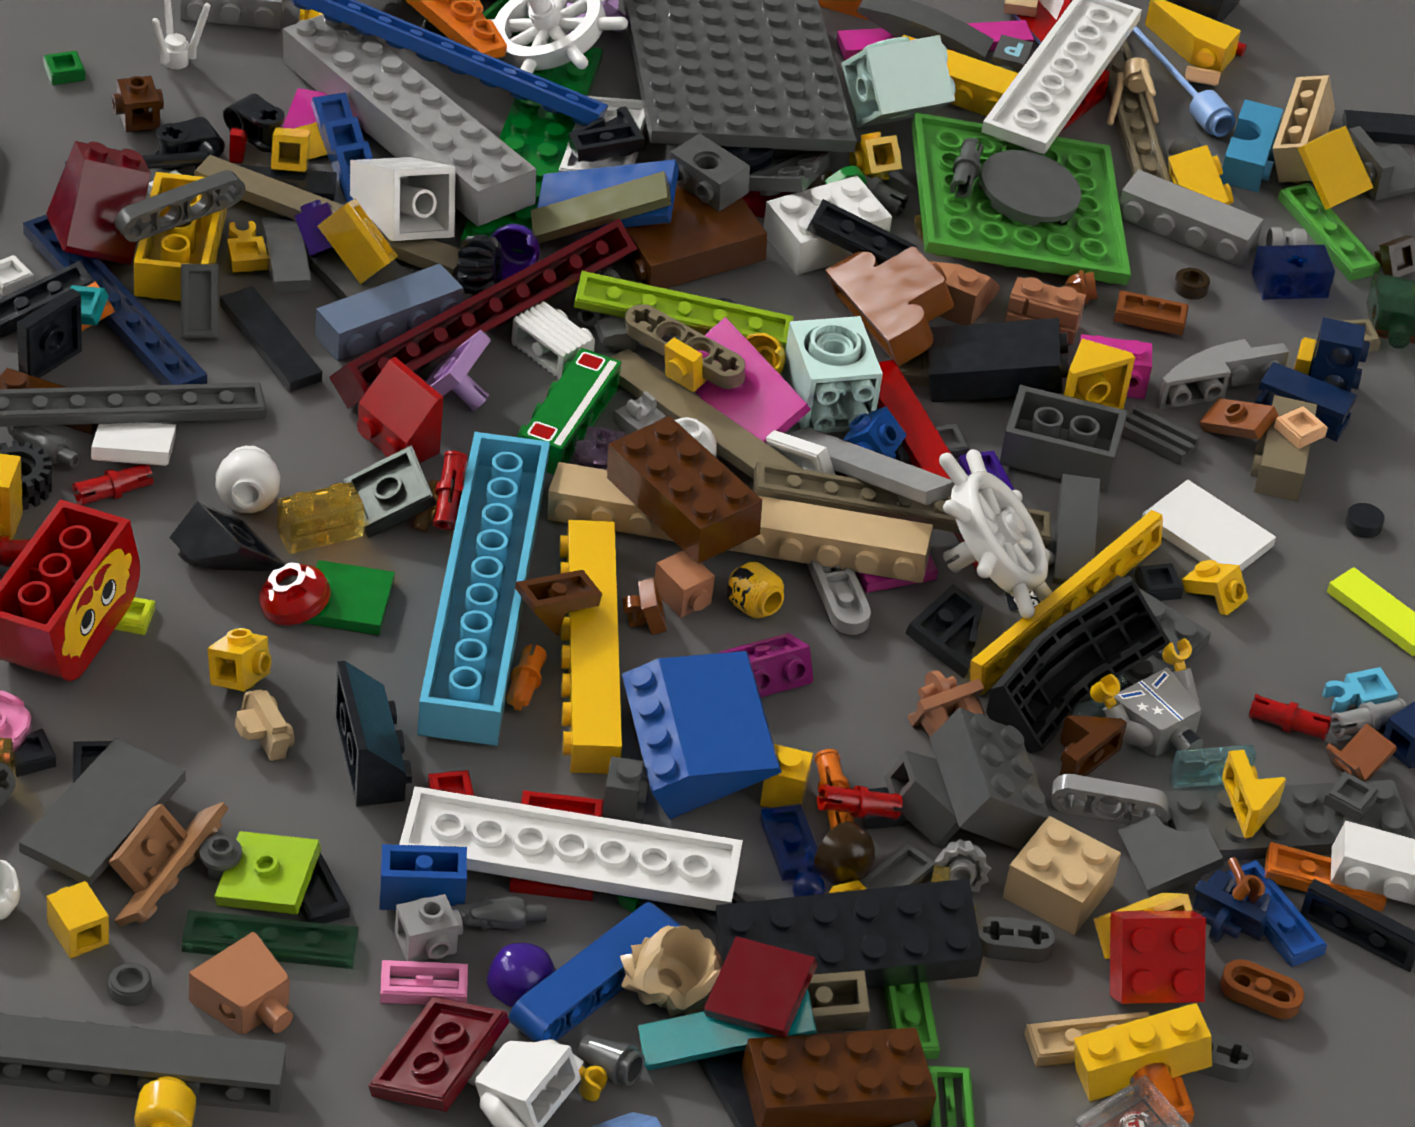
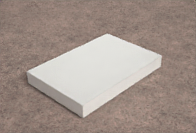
(1210, 528)

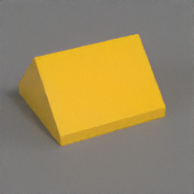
(1335, 167)
(357, 240)
(1100, 374)

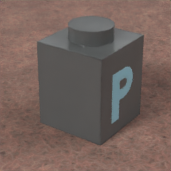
(1012, 53)

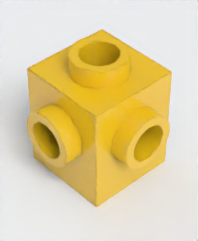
(877, 155)
(239, 660)

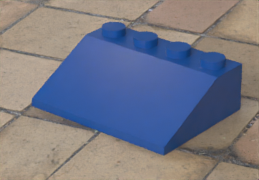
(700, 728)

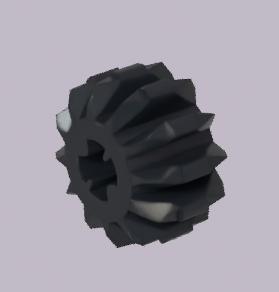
(479, 263)

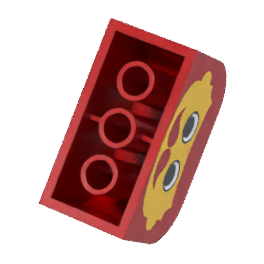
(68, 590)

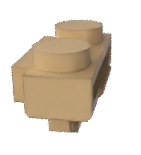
(263, 721)

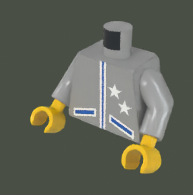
(1159, 709)

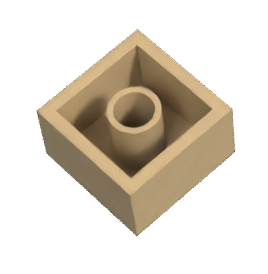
(1061, 875)

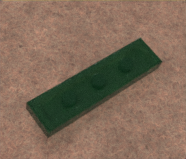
(286, 939)

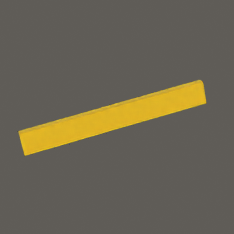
(1114, 560)

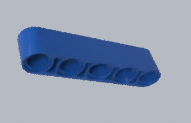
(586, 979)

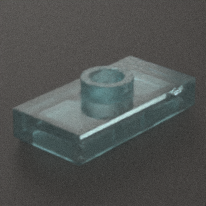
(1204, 765)

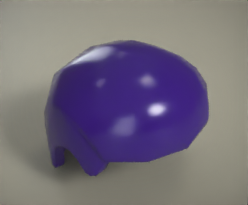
(520, 238)
(517, 971)

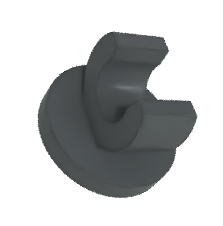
(220, 854)

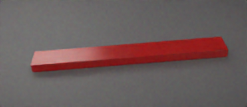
(922, 438)

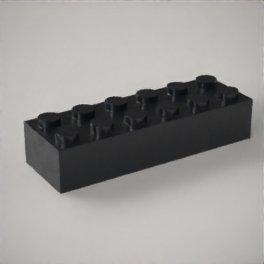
(888, 931)

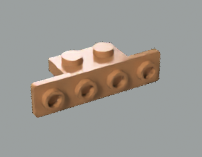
(157, 854)

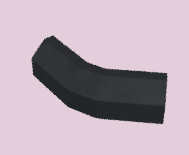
(1071, 656)

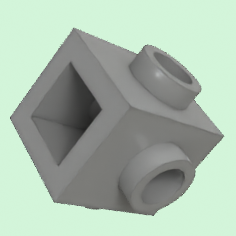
(427, 928)

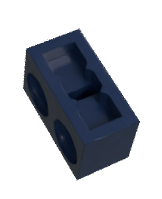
(1338, 352)

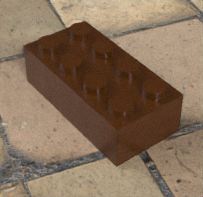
(684, 489)
(839, 1079)

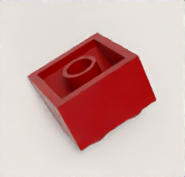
(401, 412)

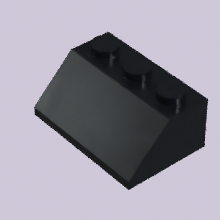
(369, 738)

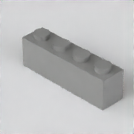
(1190, 218)

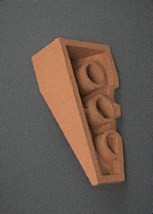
(969, 292)

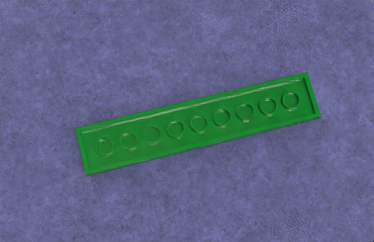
(541, 135)

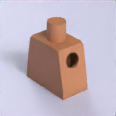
(243, 987)

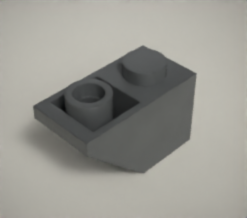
(923, 796)

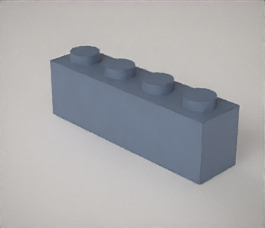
(385, 311)

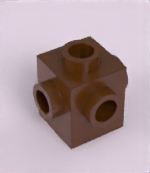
(138, 103)

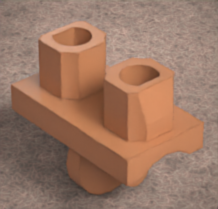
(942, 697)

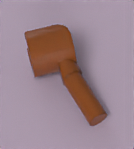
(1246, 885)

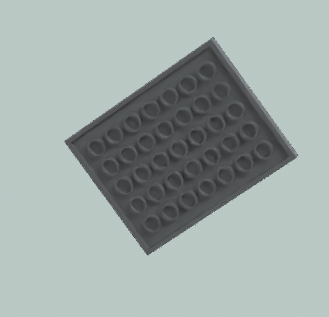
(739, 74)

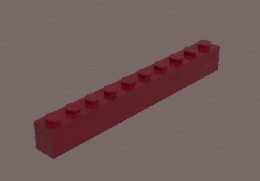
(487, 309)

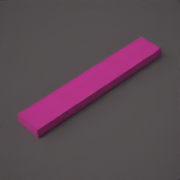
(854, 41)

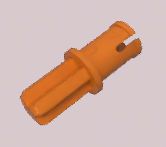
(526, 677)

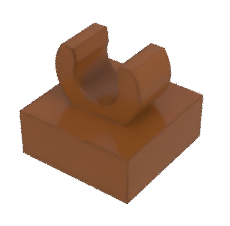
(646, 607)

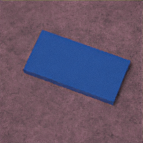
(570, 184)

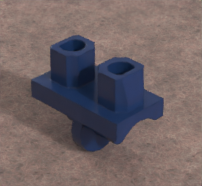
(1228, 914)

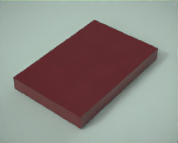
(439, 1054)

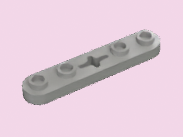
(842, 598)

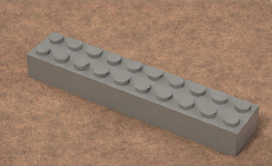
(411, 115)

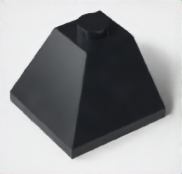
(221, 542)

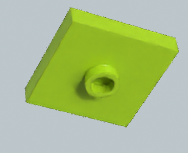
(270, 873)

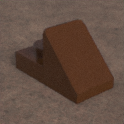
(557, 594)
(1089, 742)

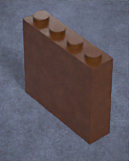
(696, 242)

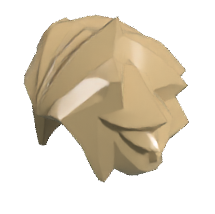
(673, 969)

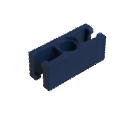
(1331, 401)

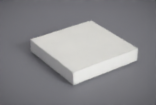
(134, 443)

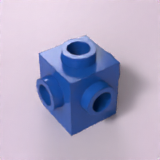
(876, 432)

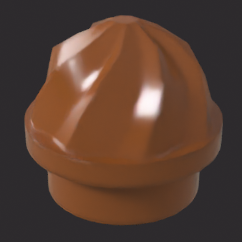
(1084, 284)

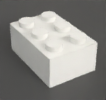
(790, 215)

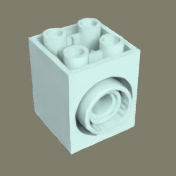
(898, 79)
(832, 371)

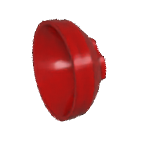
(298, 600)

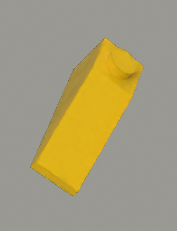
(1192, 35)

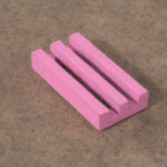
(423, 988)

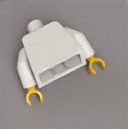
(531, 1081)

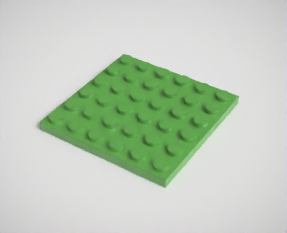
(977, 232)

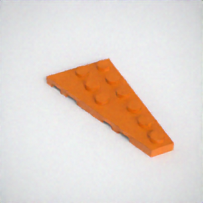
(463, 23)

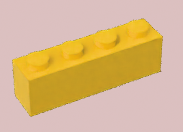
(976, 82)

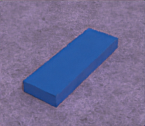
(1285, 924)

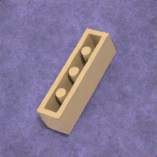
(1305, 119)

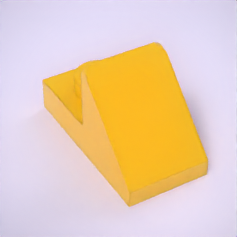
(1250, 797)

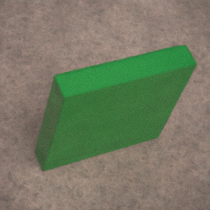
(356, 598)

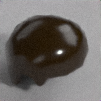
(845, 854)

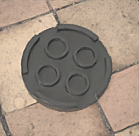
(1029, 187)

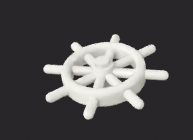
(548, 31)
(996, 532)

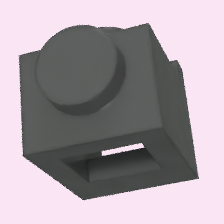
(625, 791)

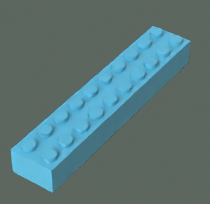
(478, 601)

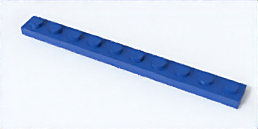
(459, 58)

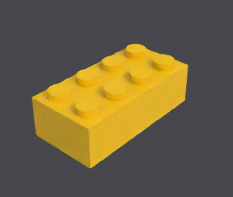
(161, 255)

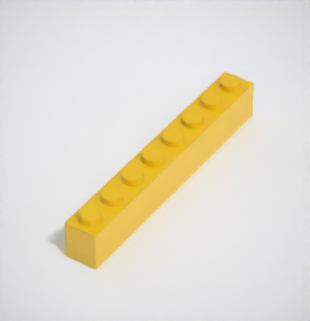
(591, 652)

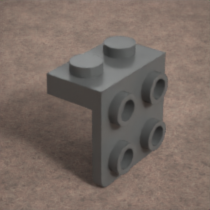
(1387, 166)

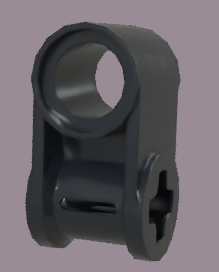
(256, 118)
(189, 137)

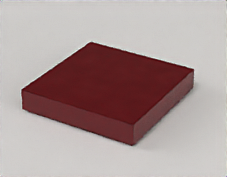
(760, 987)

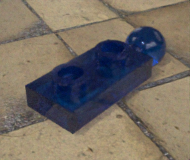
(793, 848)

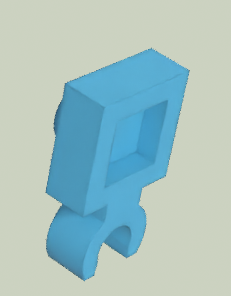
(1360, 688)

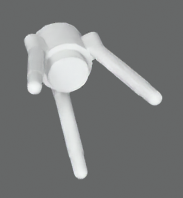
(175, 48)

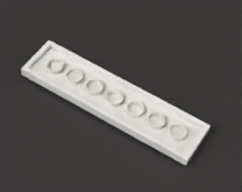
(1061, 73)
(577, 849)

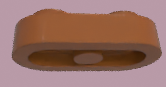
(1262, 989)

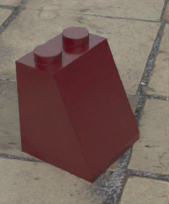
(90, 196)

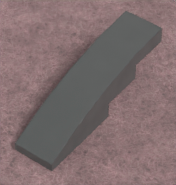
(922, 21)
(286, 255)

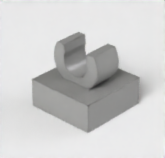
(638, 413)

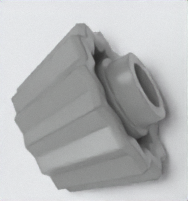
(965, 862)

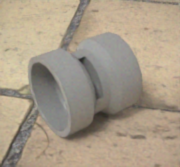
(1277, 237)

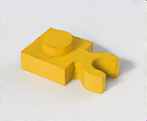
(246, 249)

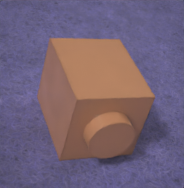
(684, 583)

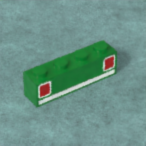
(573, 404)

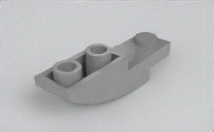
(1212, 371)

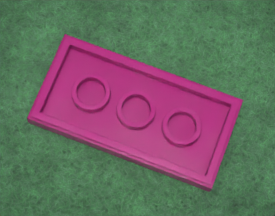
(764, 398)

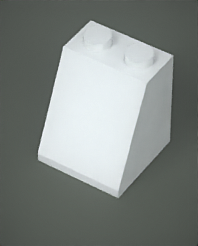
(406, 196)

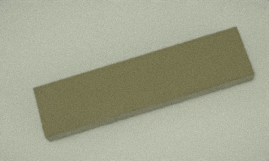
(601, 207)

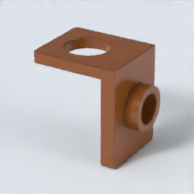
(1363, 754)

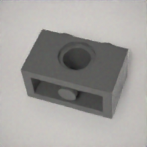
(711, 172)

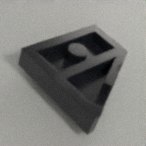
(606, 139)
(949, 628)

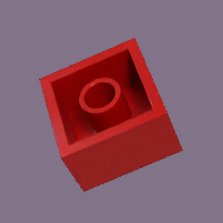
(1157, 956)

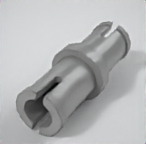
(1367, 713)

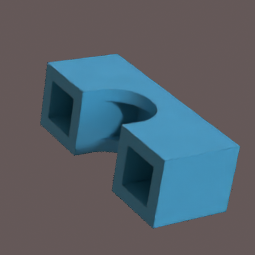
(1250, 150)

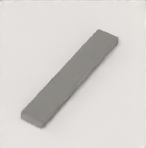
(880, 469)

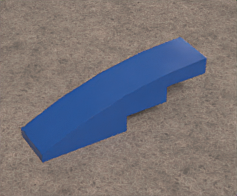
(340, 136)

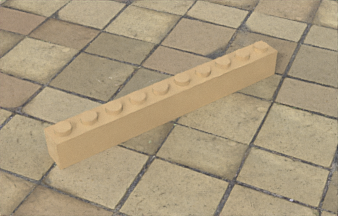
(787, 528)

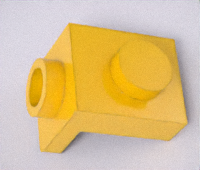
(684, 364)
(1218, 580)

